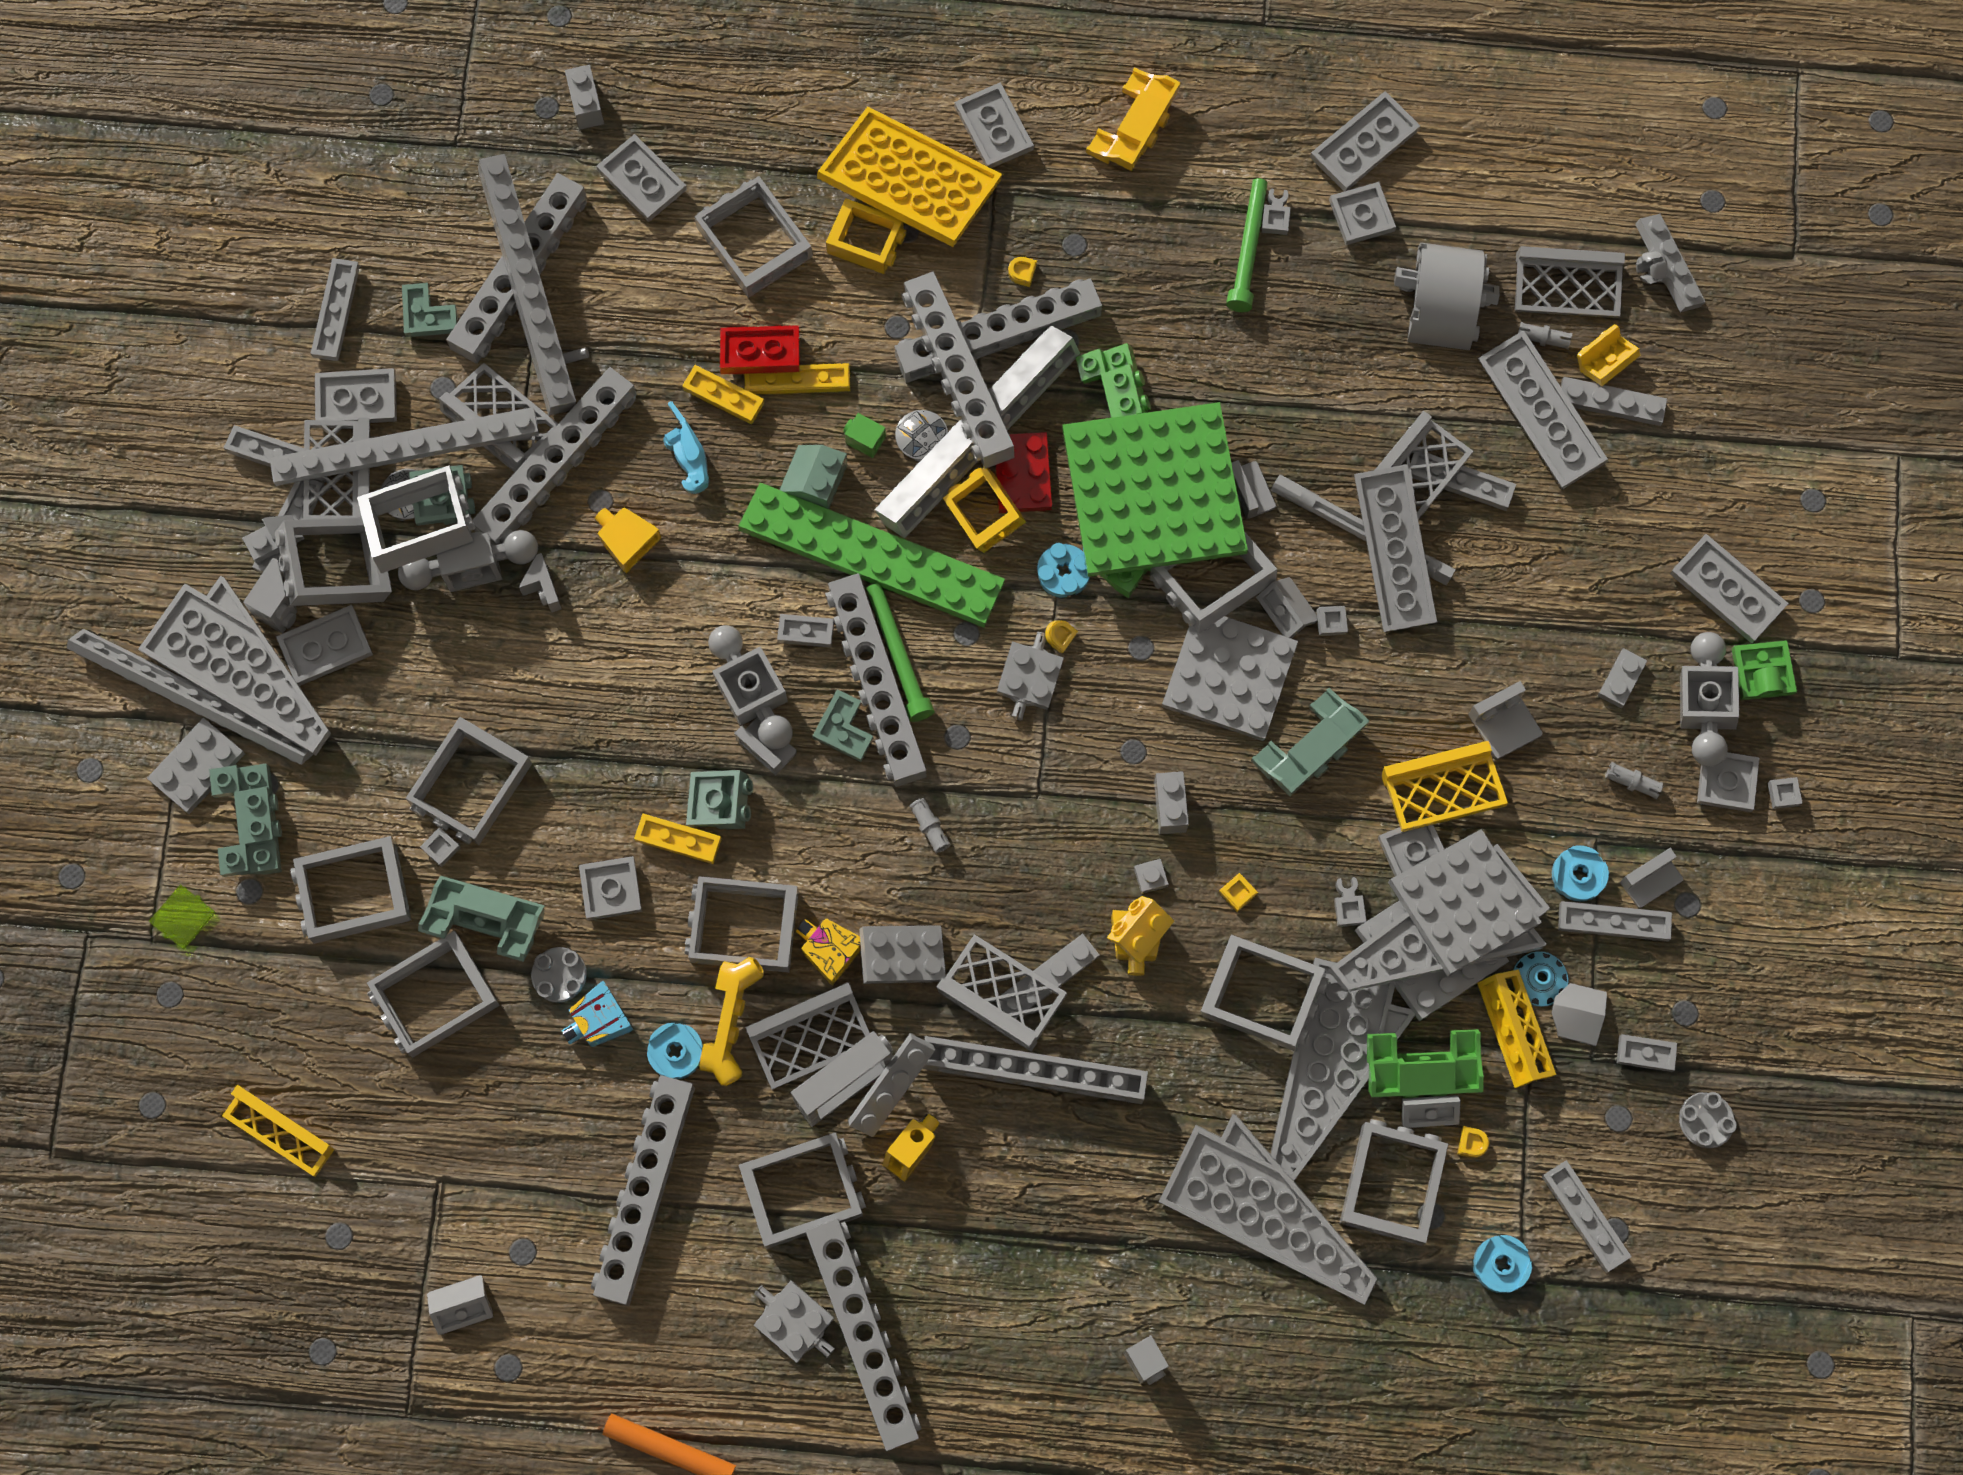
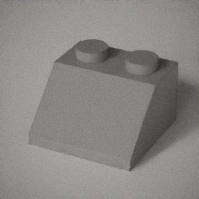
(269, 601)

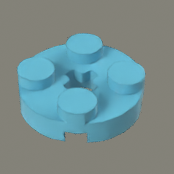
(1049, 576)
(1592, 864)
(659, 1049)
(1518, 1260)

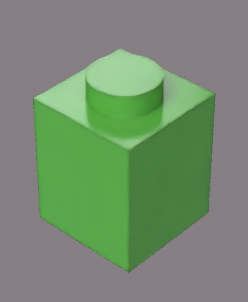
(864, 435)

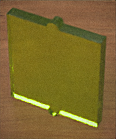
(182, 917)

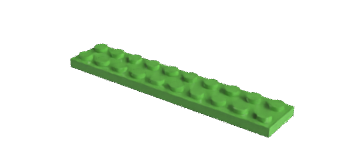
(871, 553)

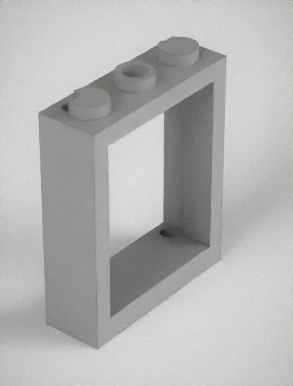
(776, 267)
(407, 493)
(289, 563)
(1202, 619)
(459, 731)
(304, 900)
(697, 917)
(414, 963)
(1222, 977)
(842, 1078)
(847, 1174)
(1384, 1227)

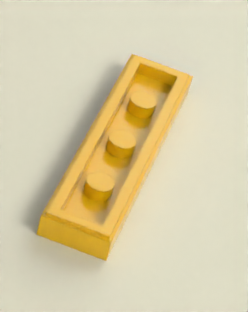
(809, 380)

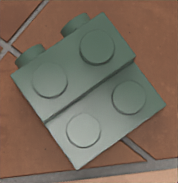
(440, 507)
(719, 799)

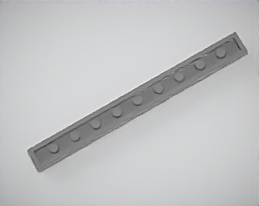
(404, 446)
(181, 692)

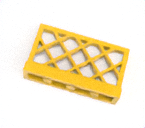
(1439, 764)

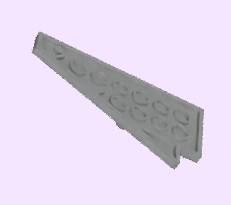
(226, 654)
(1402, 952)
(1331, 1066)
(1250, 1198)

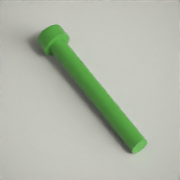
(1240, 298)
(918, 707)

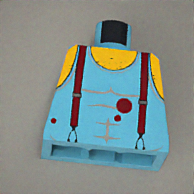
(597, 1018)

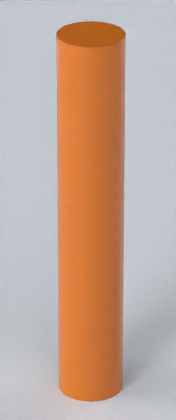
(665, 1448)

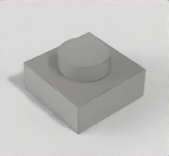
(1332, 620)
(1785, 793)
(440, 847)
(1151, 876)

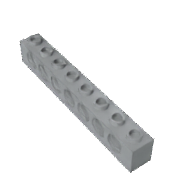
(559, 192)
(928, 291)
(1014, 333)
(609, 385)
(852, 591)
(1037, 1070)
(621, 1290)
(891, 1433)

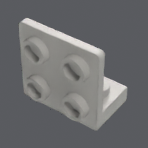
(1505, 721)

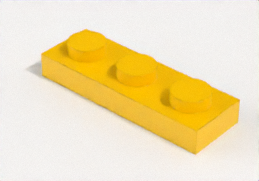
(723, 394)
(677, 838)

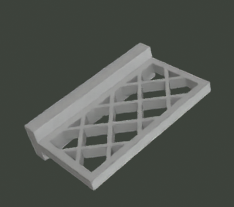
(1563, 260)
(460, 411)
(1408, 445)
(360, 478)
(799, 1013)
(991, 1014)

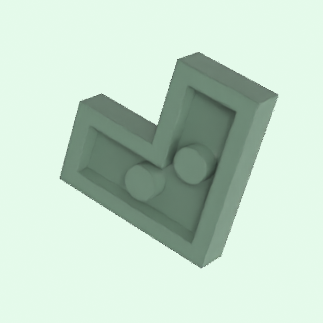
(420, 317)
(836, 727)

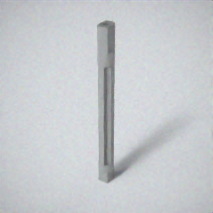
(1345, 520)

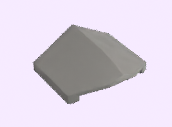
(1579, 1013)

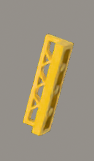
(1511, 1028)
(278, 1119)

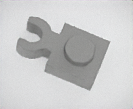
(1276, 215)
(1349, 907)

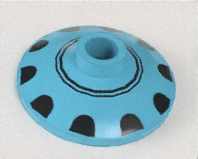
(1540, 992)

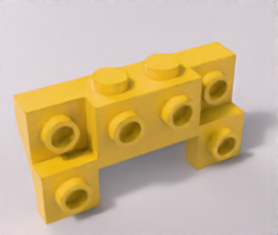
(1139, 127)

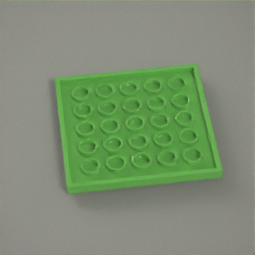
(1154, 489)

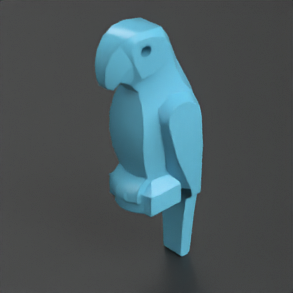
(688, 454)

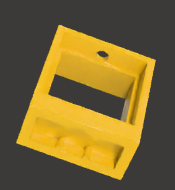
(836, 246)
(999, 529)

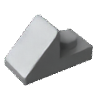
(262, 542)
(539, 580)

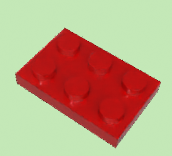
(759, 349)
(1027, 474)

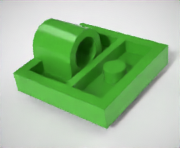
(1764, 670)

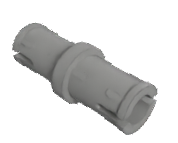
(1546, 336)
(1634, 780)
(930, 825)

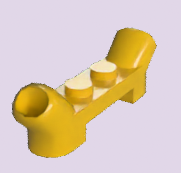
(734, 980)

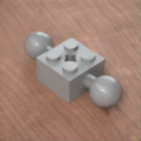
(470, 563)
(767, 691)
(1705, 713)

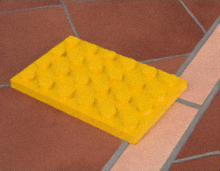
(909, 176)

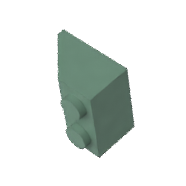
(815, 474)

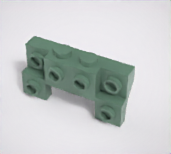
(1315, 750)
(255, 820)
(485, 912)

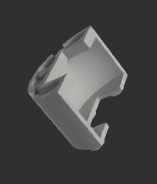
(1448, 296)

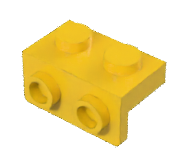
(1607, 356)
(1140, 928)

